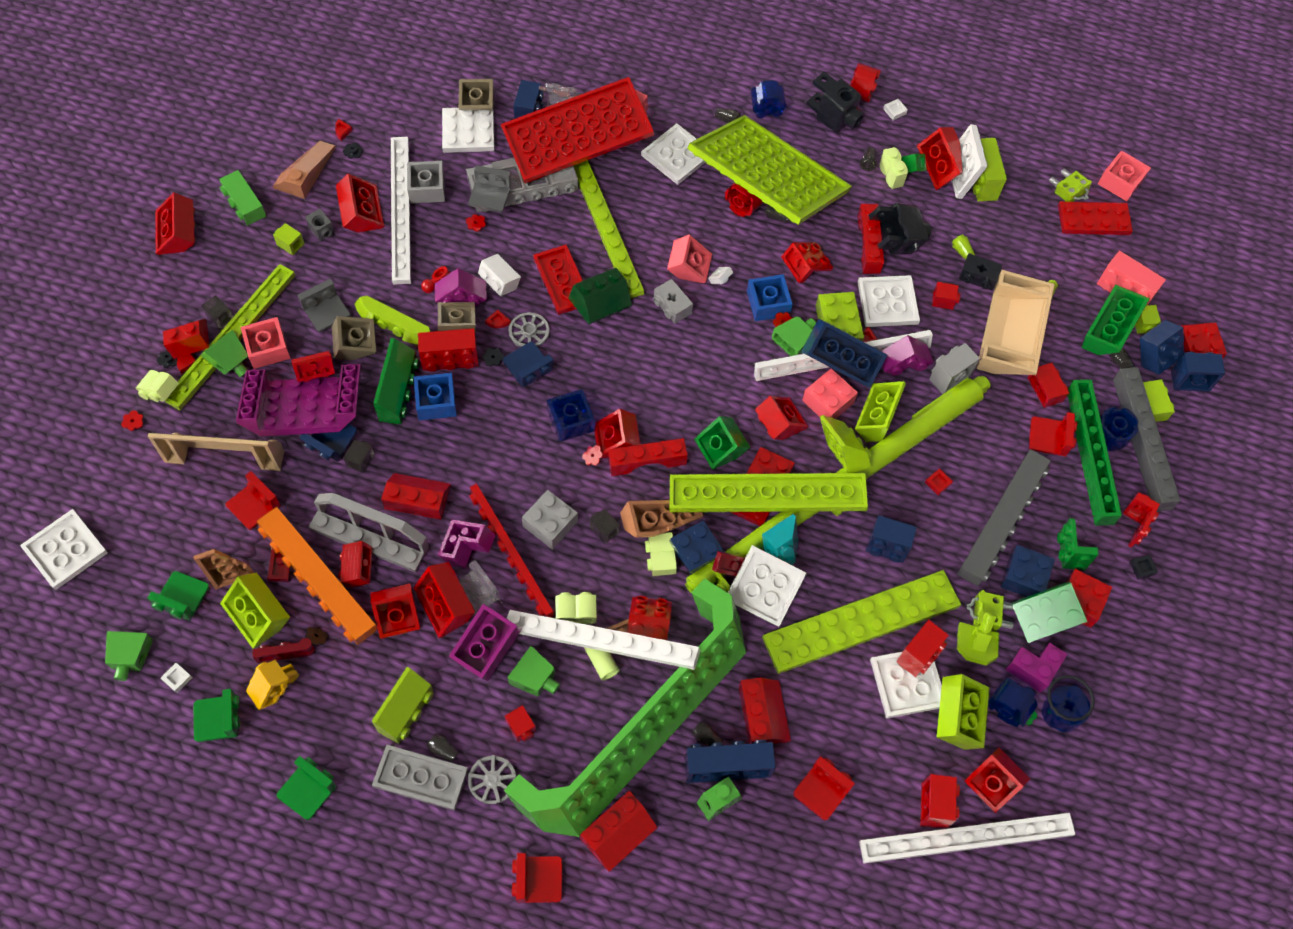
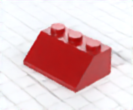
(359, 204)
(174, 225)
(415, 496)
(443, 599)
(764, 710)
(618, 831)

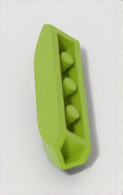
(390, 319)

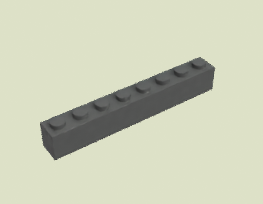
(1147, 441)
(1003, 518)

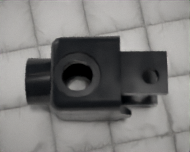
(837, 105)
(902, 228)

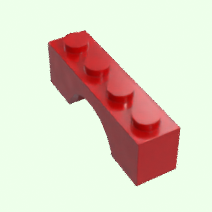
(872, 256)
(626, 459)

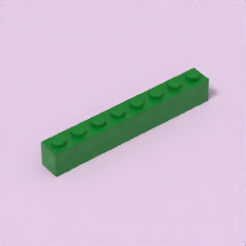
(1094, 453)

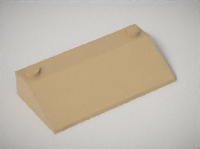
(1015, 325)
(174, 448)

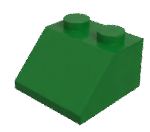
(721, 442)

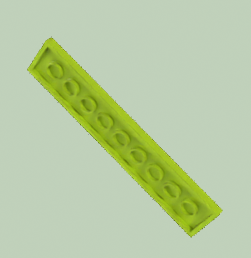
(768, 492)
(860, 621)

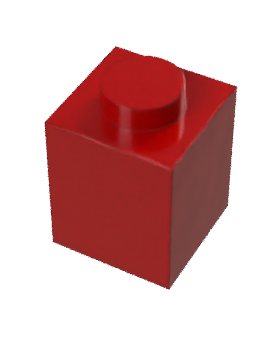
(945, 295)
(520, 724)

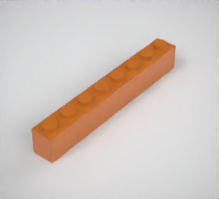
(317, 576)

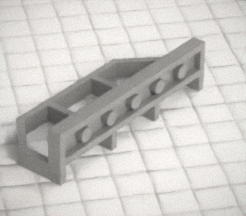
(382, 546)

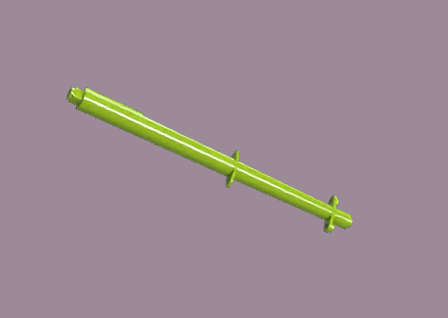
(921, 426)

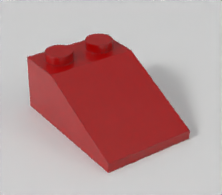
(942, 156)

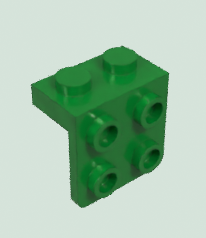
(1070, 553)
(179, 596)
(216, 717)
(306, 788)

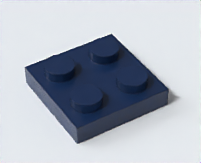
(696, 546)

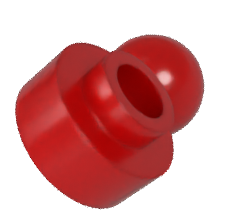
(428, 285)

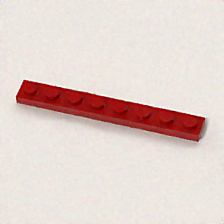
(513, 559)

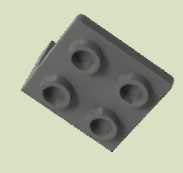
(490, 188)
(322, 305)

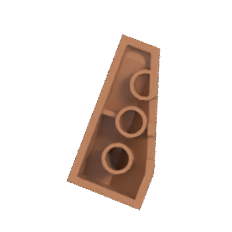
(304, 171)
(653, 518)
(221, 568)

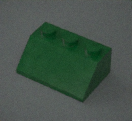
(601, 295)

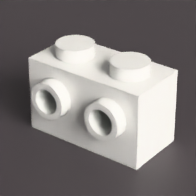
(499, 275)

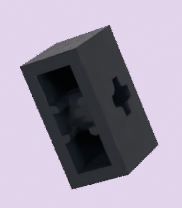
(980, 271)

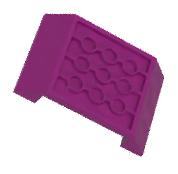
(298, 407)

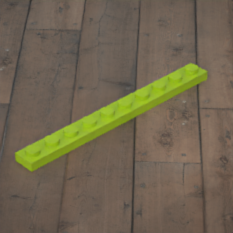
(607, 228)
(247, 315)

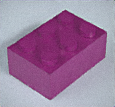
(485, 642)

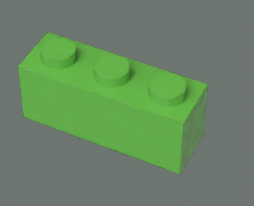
(241, 198)

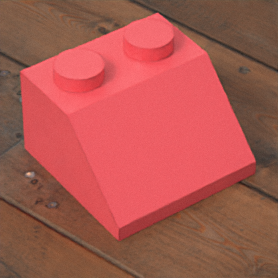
(689, 260)

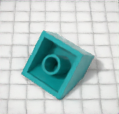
(782, 540)

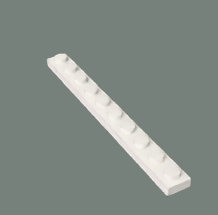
(400, 212)
(804, 363)
(606, 640)
(966, 838)

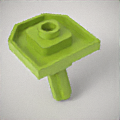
(979, 642)

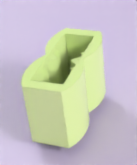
(893, 168)
(156, 386)
(662, 555)
(576, 608)

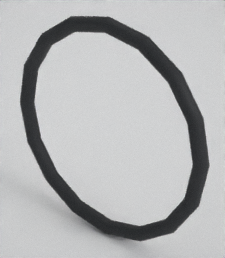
(1085, 684)

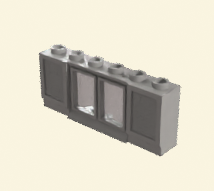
(548, 186)

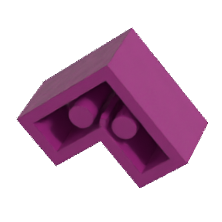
(460, 287)
(905, 354)
(462, 539)
(1037, 670)

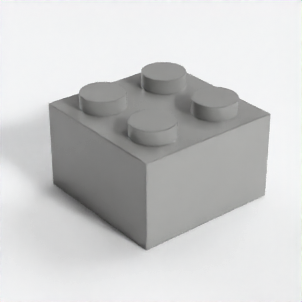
(425, 182)
(954, 367)
(550, 519)

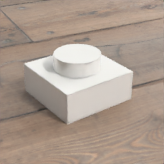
(895, 109)
(721, 275)
(176, 677)

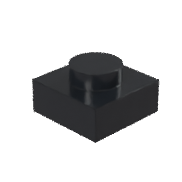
(1143, 567)

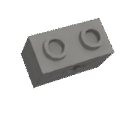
(672, 301)

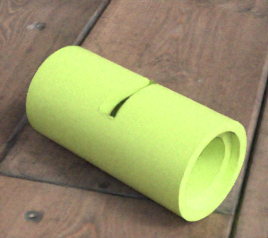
(603, 663)

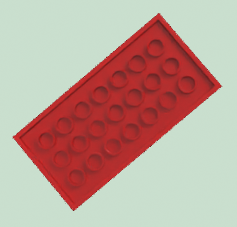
(577, 129)

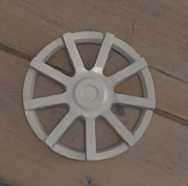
(529, 329)
(491, 779)

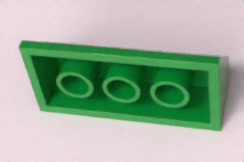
(1114, 321)
(395, 382)

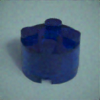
(768, 99)
(1118, 427)
(1013, 703)
(1076, 706)

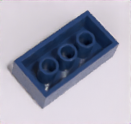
(844, 353)
(734, 761)

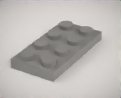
(420, 777)

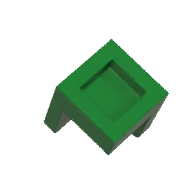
(915, 162)

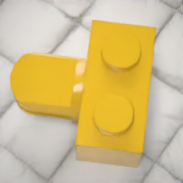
(270, 683)

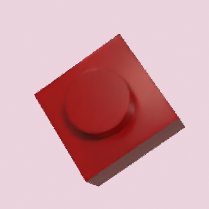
(938, 481)

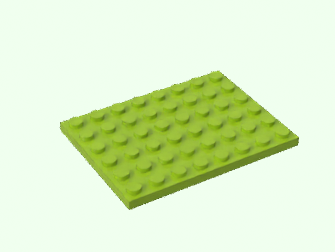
(770, 168)

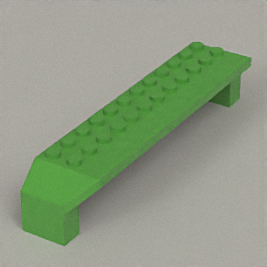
(576, 806)

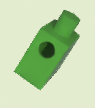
(793, 335)
(227, 354)
(126, 652)
(533, 674)
(719, 798)

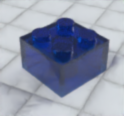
(571, 415)

